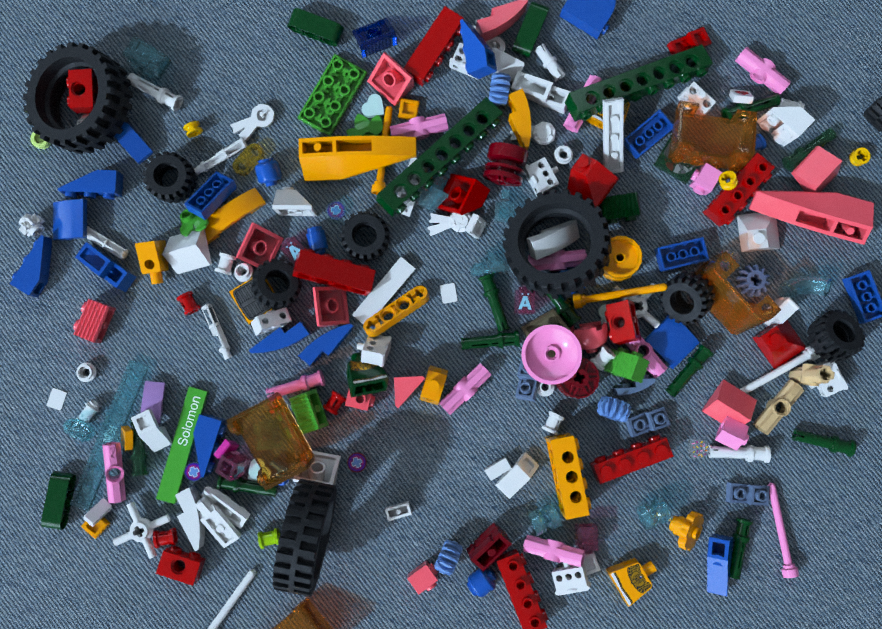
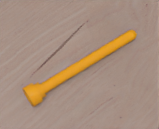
(379, 184)
(580, 299)

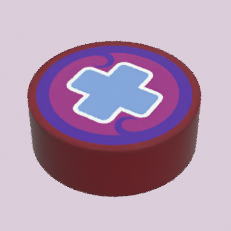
(357, 462)

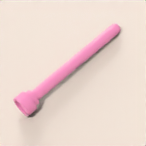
(789, 569)

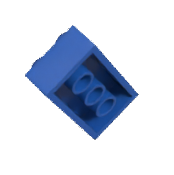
(648, 134)
(210, 195)
(681, 254)
(864, 296)

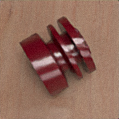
(505, 164)
(588, 382)

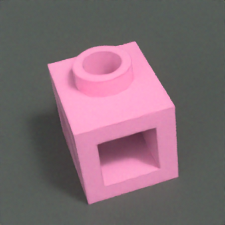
(704, 179)
(732, 433)

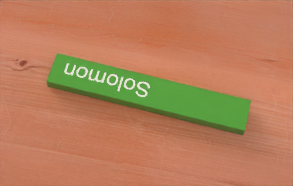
(181, 445)

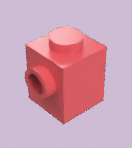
(360, 402)
(423, 577)

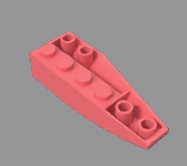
(819, 211)

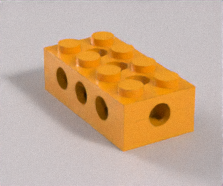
(578, 504)

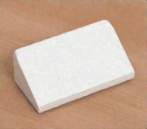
(507, 64)

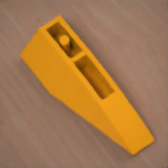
(351, 155)

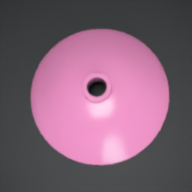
(551, 369)

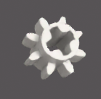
(31, 225)

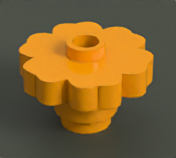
(687, 529)

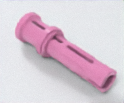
(304, 383)

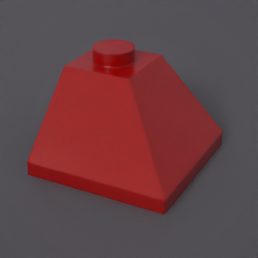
(591, 179)
(464, 195)
(779, 343)

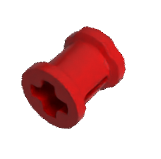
(188, 303)
(334, 408)
(165, 537)

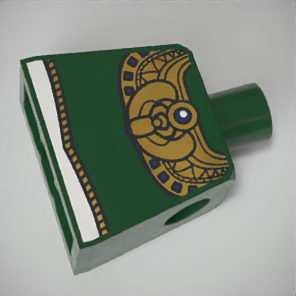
(365, 377)

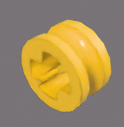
(193, 129)
(853, 156)
(728, 175)

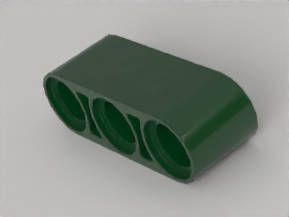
(315, 27)
(530, 29)
(58, 500)

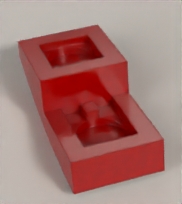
(689, 41)

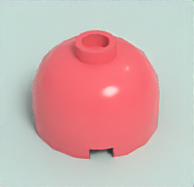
(591, 335)

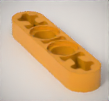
(394, 308)

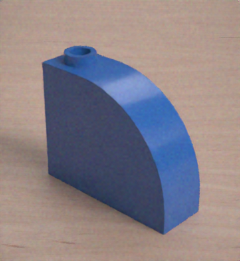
(589, 15)

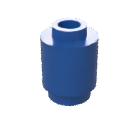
(317, 239)

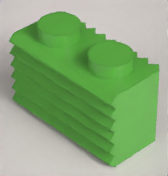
(627, 365)
(308, 411)

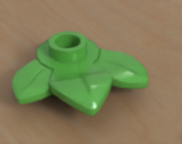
(366, 127)
(191, 222)

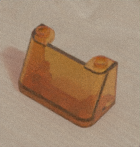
(273, 440)

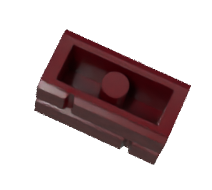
(488, 546)

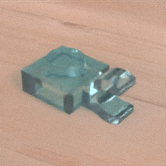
(504, 209)

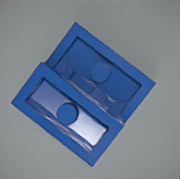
(69, 219)
(672, 341)

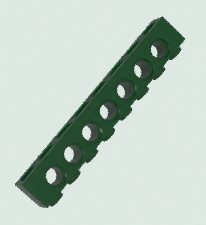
(652, 77)
(484, 111)

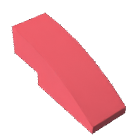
(501, 19)

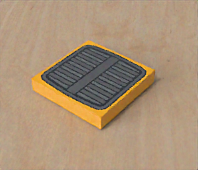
(248, 306)

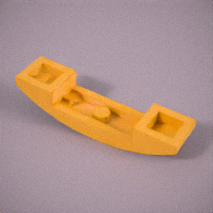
(233, 212)

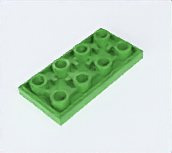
(332, 95)

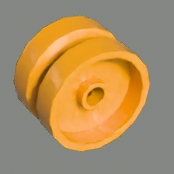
(630, 257)

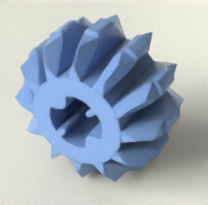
(499, 88)
(747, 285)
(614, 409)
(448, 557)

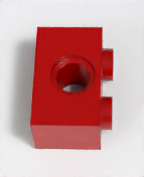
(79, 80)
(630, 331)
(170, 568)

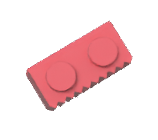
(93, 321)

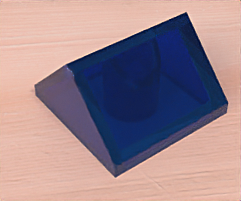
(375, 37)

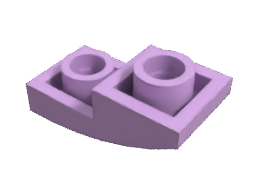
(153, 398)

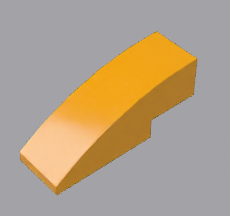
(520, 117)

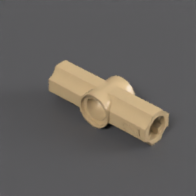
(812, 374)
(786, 397)

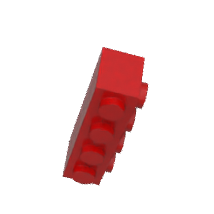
(434, 46)
(727, 202)
(334, 272)
(631, 459)
(520, 590)

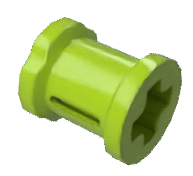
(268, 538)

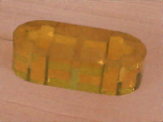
(244, 156)

